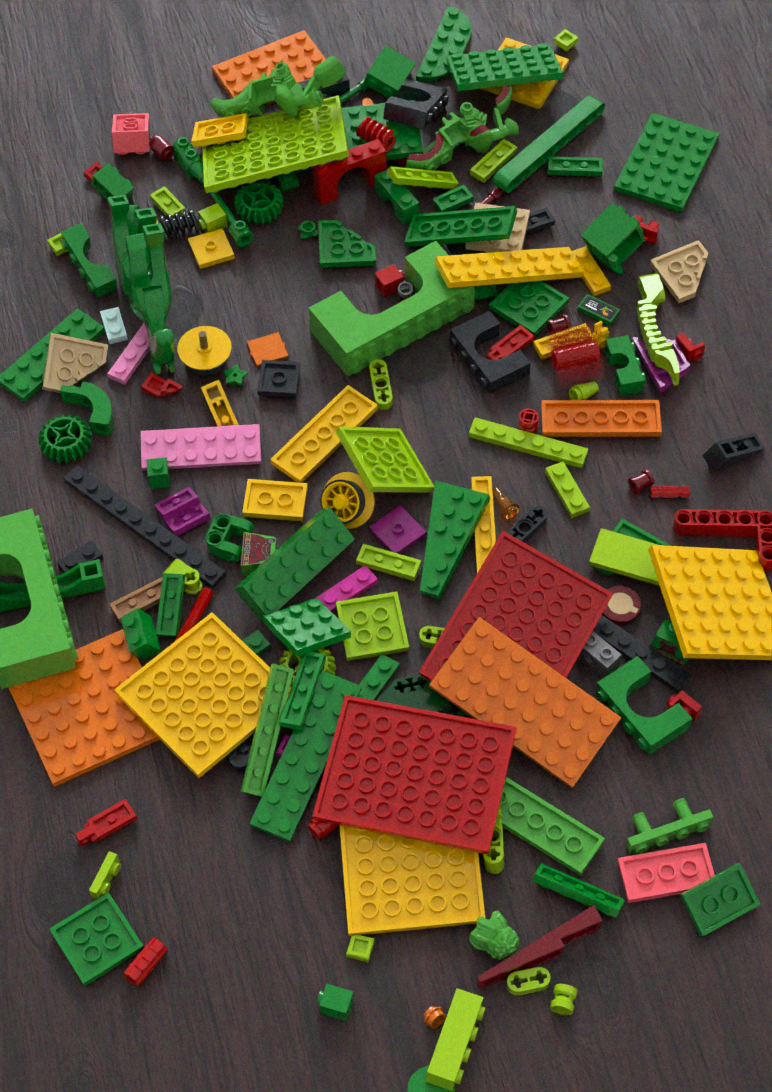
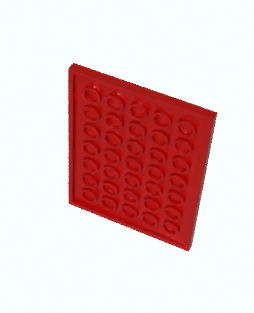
(529, 601)
(415, 774)

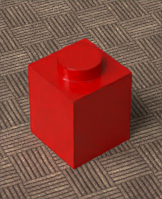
(388, 280)

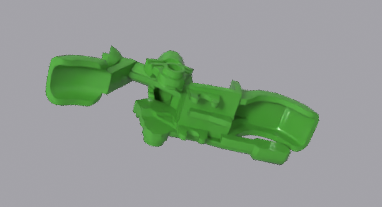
(283, 89)

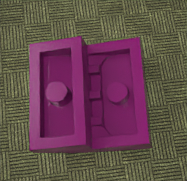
(182, 511)

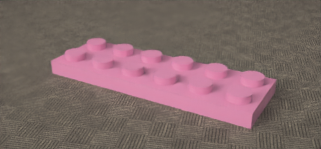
(203, 446)

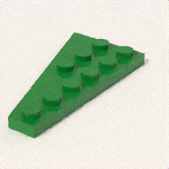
(451, 526)

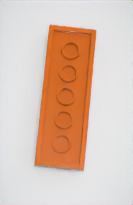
(601, 418)

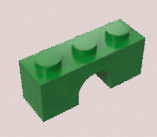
(403, 201)
(622, 352)

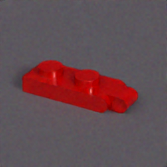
(511, 343)

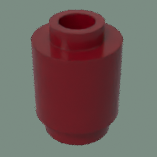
(161, 147)

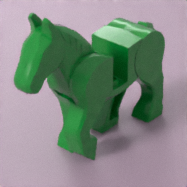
(144, 273)

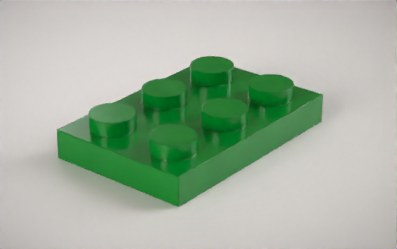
(720, 899)

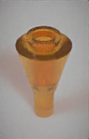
(507, 507)

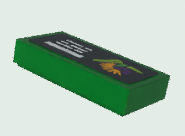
(598, 309)

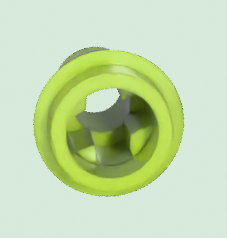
(583, 391)

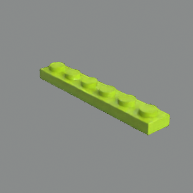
(528, 442)

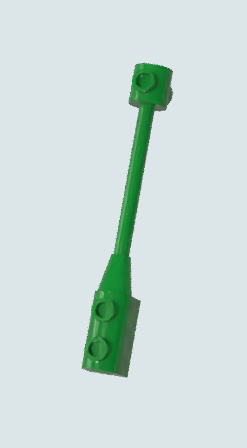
(193, 167)

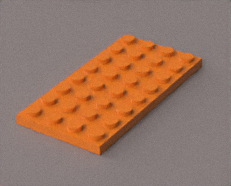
(509, 686)

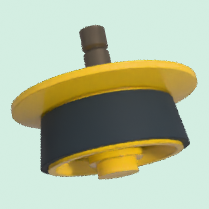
(204, 350)
(348, 499)

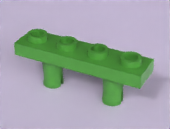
(662, 835)

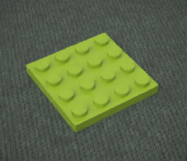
(384, 459)

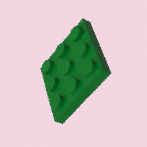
(529, 304)
(306, 627)
(96, 939)

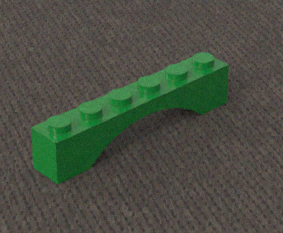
(79, 580)

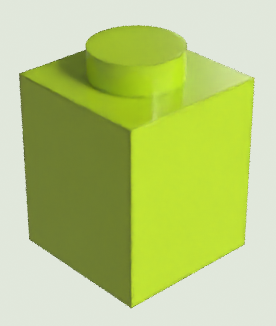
(212, 218)

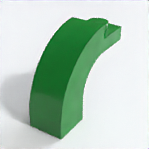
(94, 398)

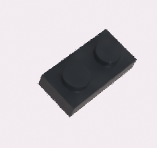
(83, 554)

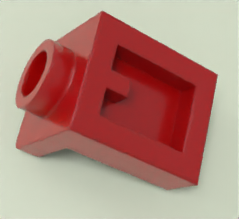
(688, 349)
(689, 704)

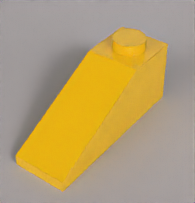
(219, 404)

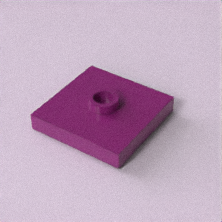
(397, 531)

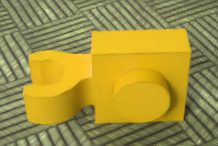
(603, 332)

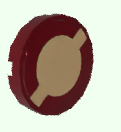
(623, 605)

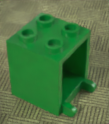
(613, 237)

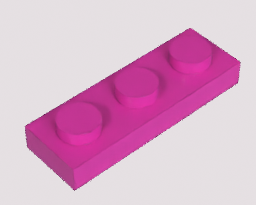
(348, 588)

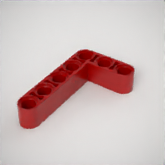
(733, 528)

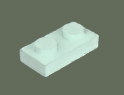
(113, 325)

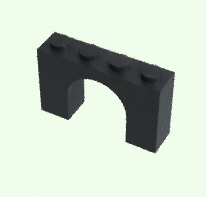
(427, 104)
(491, 373)

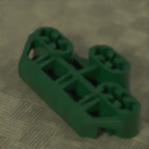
(419, 696)

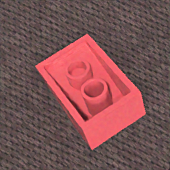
(130, 133)

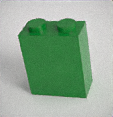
(389, 72)

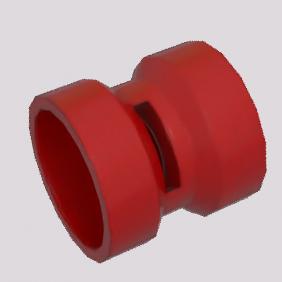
(528, 420)

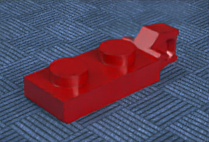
(106, 823)

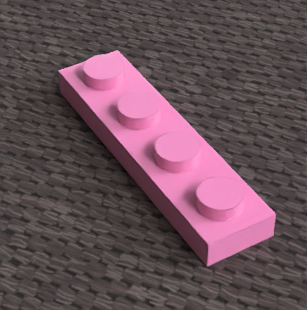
(131, 357)

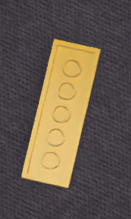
(319, 437)

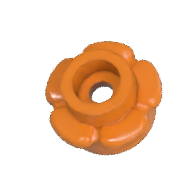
(434, 1017)

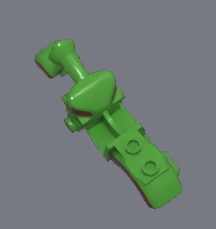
(469, 129)

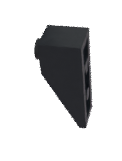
(732, 450)

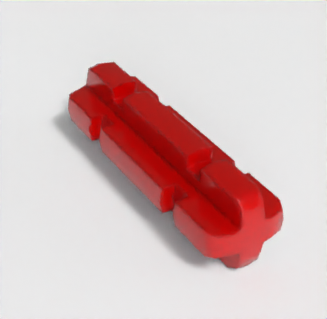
(670, 491)

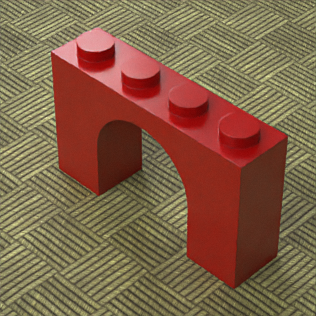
(326, 177)

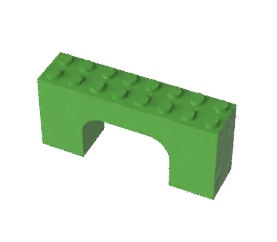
(360, 338)
(43, 640)

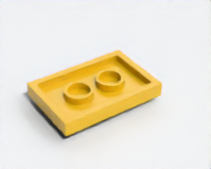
(220, 130)
(275, 500)

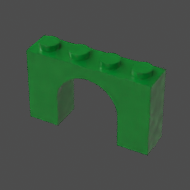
(649, 732)

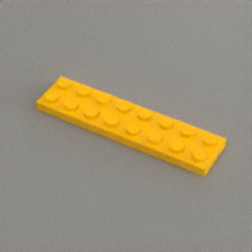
(508, 267)

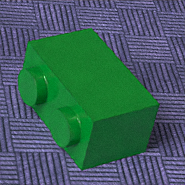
(111, 183)
(140, 634)

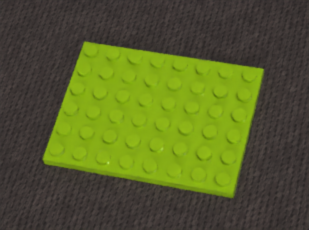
(277, 146)

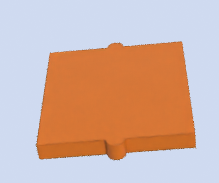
(267, 348)

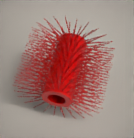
(575, 355)

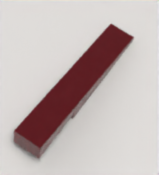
(544, 948)

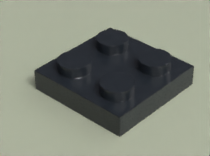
(279, 378)

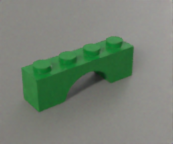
(98, 277)

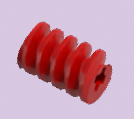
(370, 131)

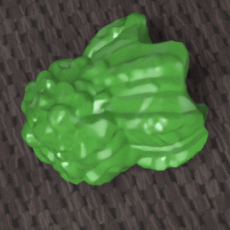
(495, 937)

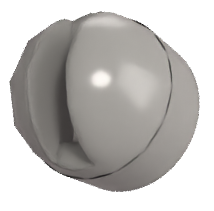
(403, 287)

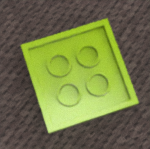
(374, 626)

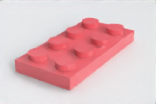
(664, 872)

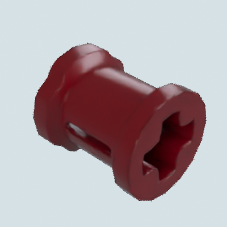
(558, 324)
(641, 481)

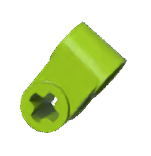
(192, 580)

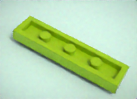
(422, 177)

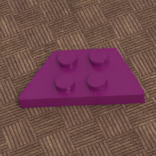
(660, 376)

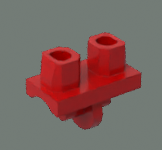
(650, 231)

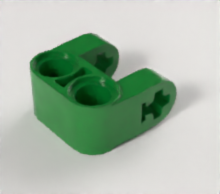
(223, 535)

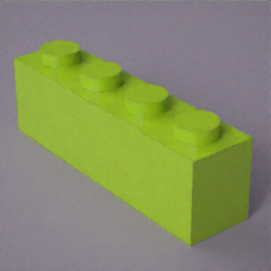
(454, 1040)

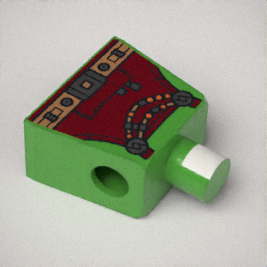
(255, 551)

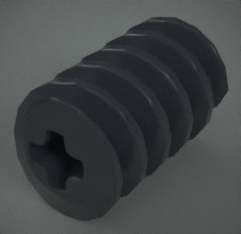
(179, 223)

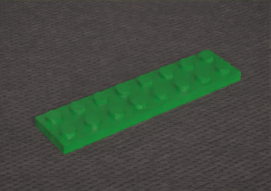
(303, 760)

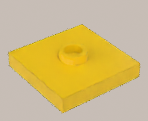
(211, 248)

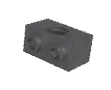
(600, 655)

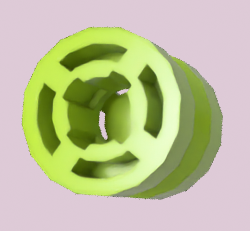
(563, 999)

